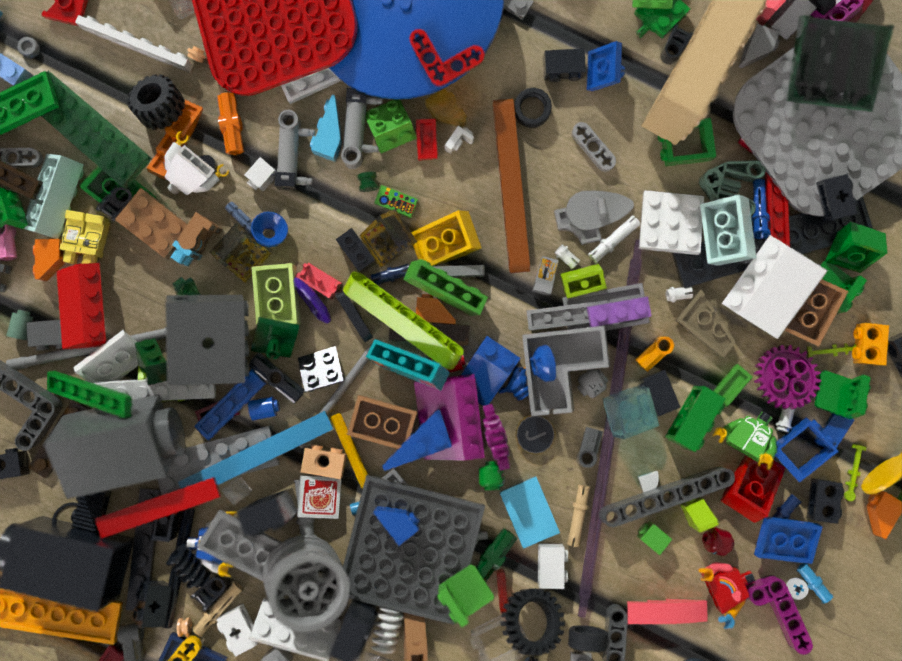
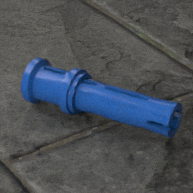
(760, 216)

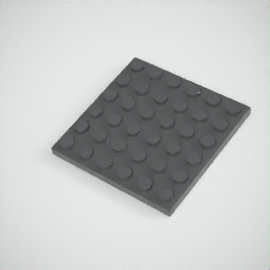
(409, 573)

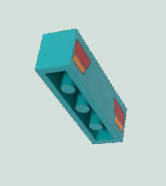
(408, 364)

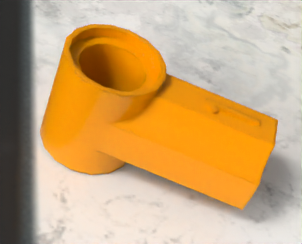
(653, 354)

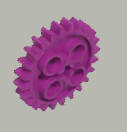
(804, 380)
(496, 437)

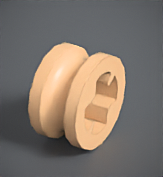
(184, 627)

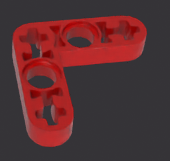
(445, 67)

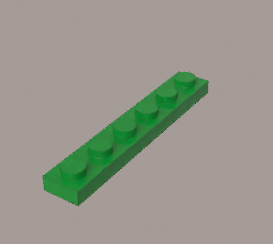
(89, 394)

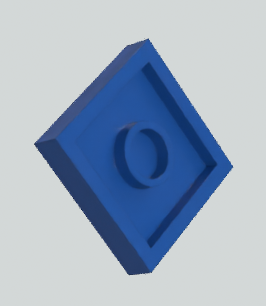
(604, 66)

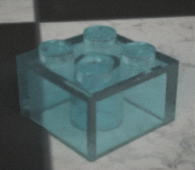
(631, 412)

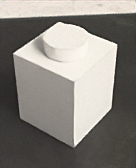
(260, 175)

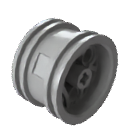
(324, 591)

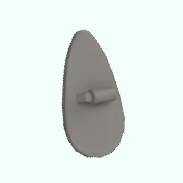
(597, 209)

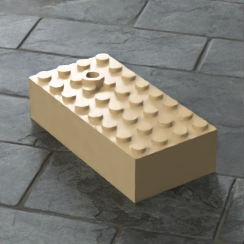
(702, 67)

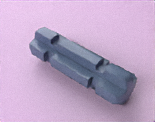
(239, 216)

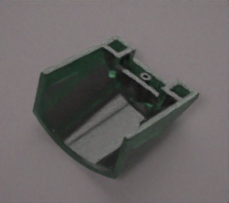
(838, 63)

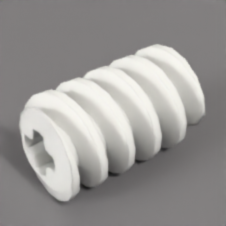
(388, 630)

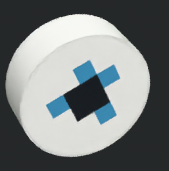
(797, 588)

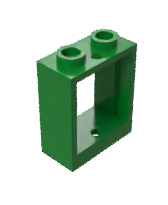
(707, 144)

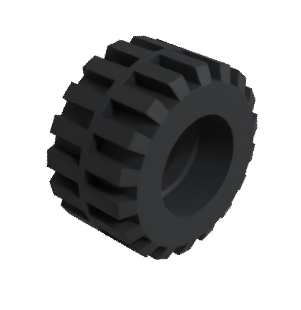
(156, 102)

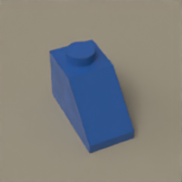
(397, 522)

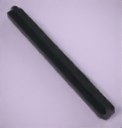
(174, 581)

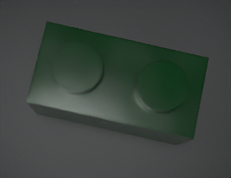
(151, 361)

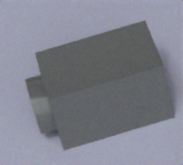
(105, 451)

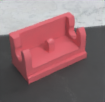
(319, 280)

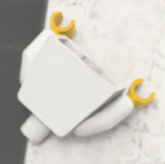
(187, 170)

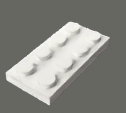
(311, 644)

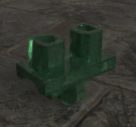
(185, 287)

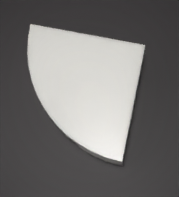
(648, 481)

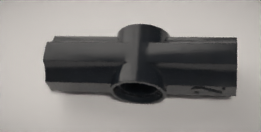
(267, 369)

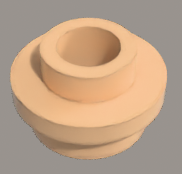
(196, 54)

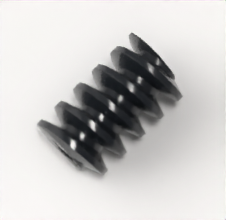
(189, 566)

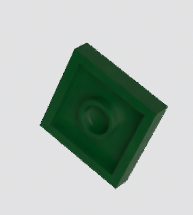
(274, 338)

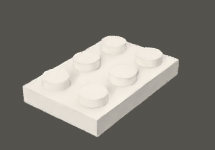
(110, 361)

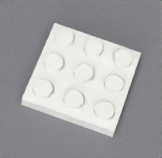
(671, 222)

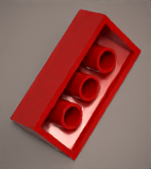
(81, 306)

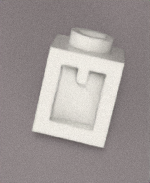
(455, 141)

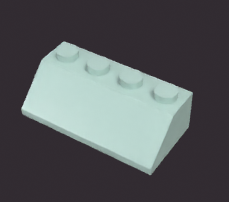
(48, 210)

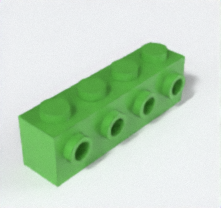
(445, 287)

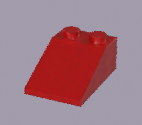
(753, 488)

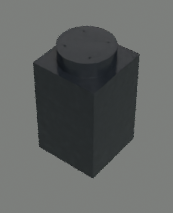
(63, 563)

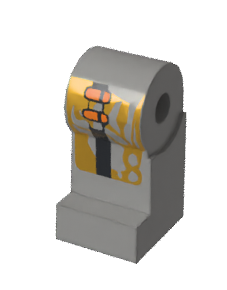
(545, 276)

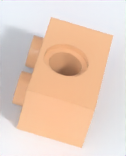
(312, 465)

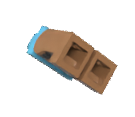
(194, 239)

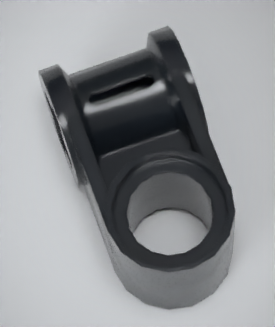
(676, 42)
(111, 205)
(210, 592)

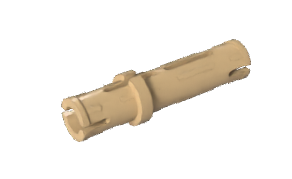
(580, 508)
(210, 616)

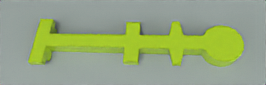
(846, 349)
(850, 495)

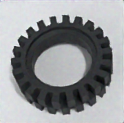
(513, 629)

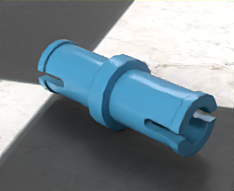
(814, 583)

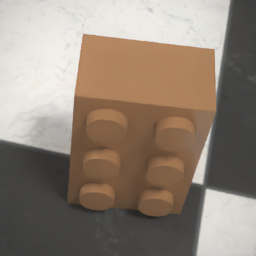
(152, 223)
(817, 313)
(381, 422)

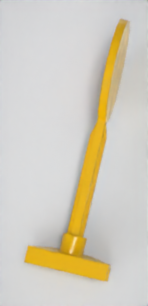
(883, 475)

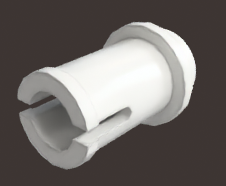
(566, 256)
(678, 293)
(785, 420)

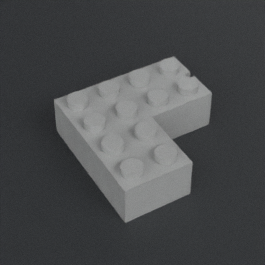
(572, 351)

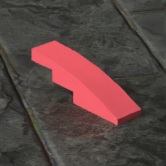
(667, 612)

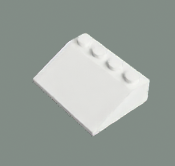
(774, 287)

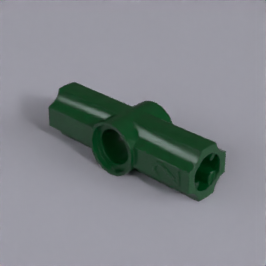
(495, 554)

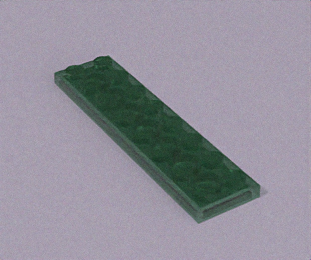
(96, 136)

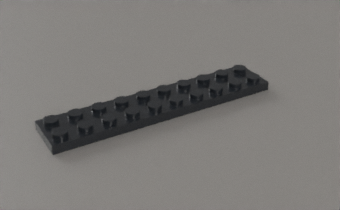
(806, 235)

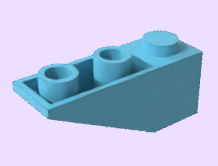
(328, 138)

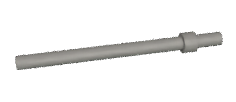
(344, 385)

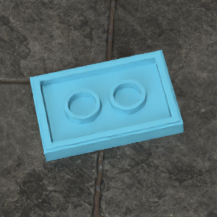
(529, 512)

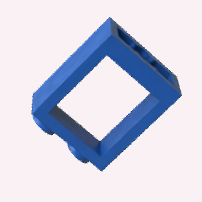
(816, 461)

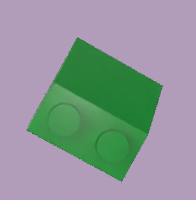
(857, 247)

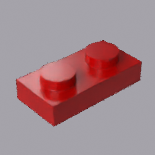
(426, 139)

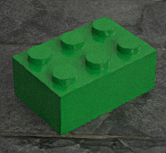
(695, 418)

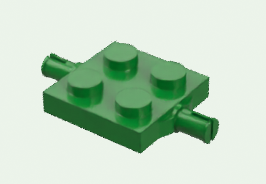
(661, 20)

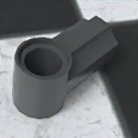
(590, 444)
(131, 638)

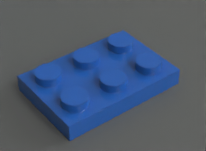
(788, 540)

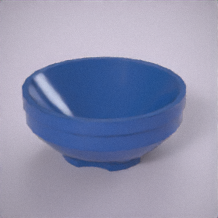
(271, 221)
(543, 364)

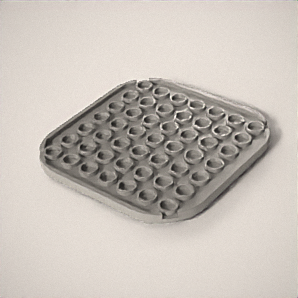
(819, 142)

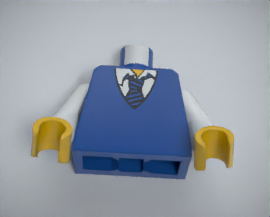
(209, 561)

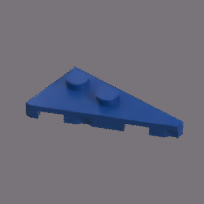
(427, 440)

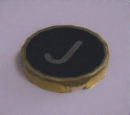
(535, 434)

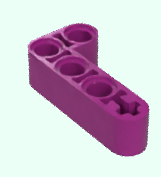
(783, 615)

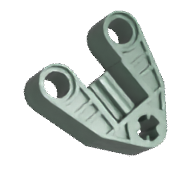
(732, 169)

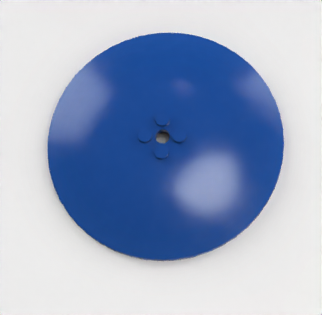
(382, 54)

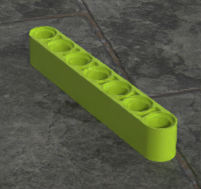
(403, 320)

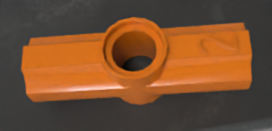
(230, 123)

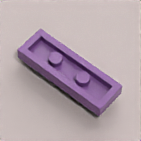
(619, 311)

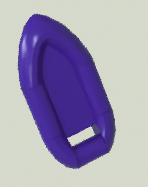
(312, 301)

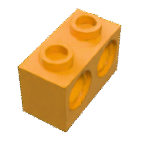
(876, 345)

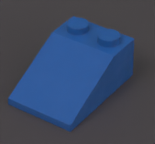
(491, 368)

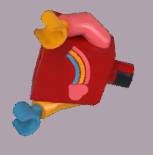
(727, 589)

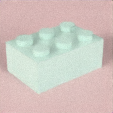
(728, 230)

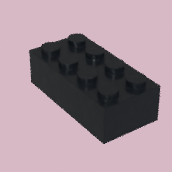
(268, 512)
(354, 632)

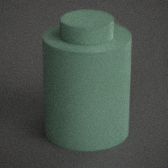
(18, 324)

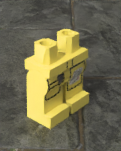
(84, 236)

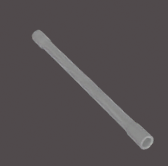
(25, 362)

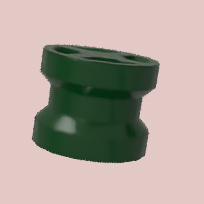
(367, 181)

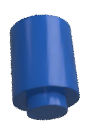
(263, 408)

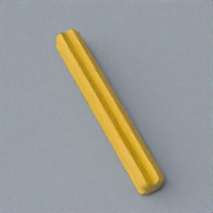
(349, 448)

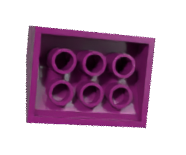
(460, 415)

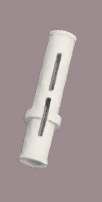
(607, 245)

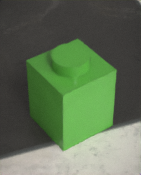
(654, 537)

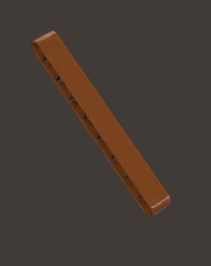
(511, 186)

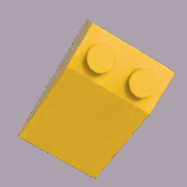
(446, 239)

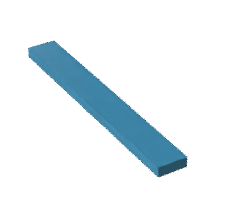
(263, 451)

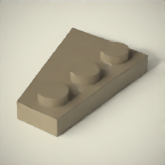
(704, 324)

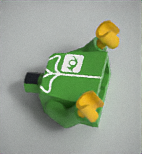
(751, 438)

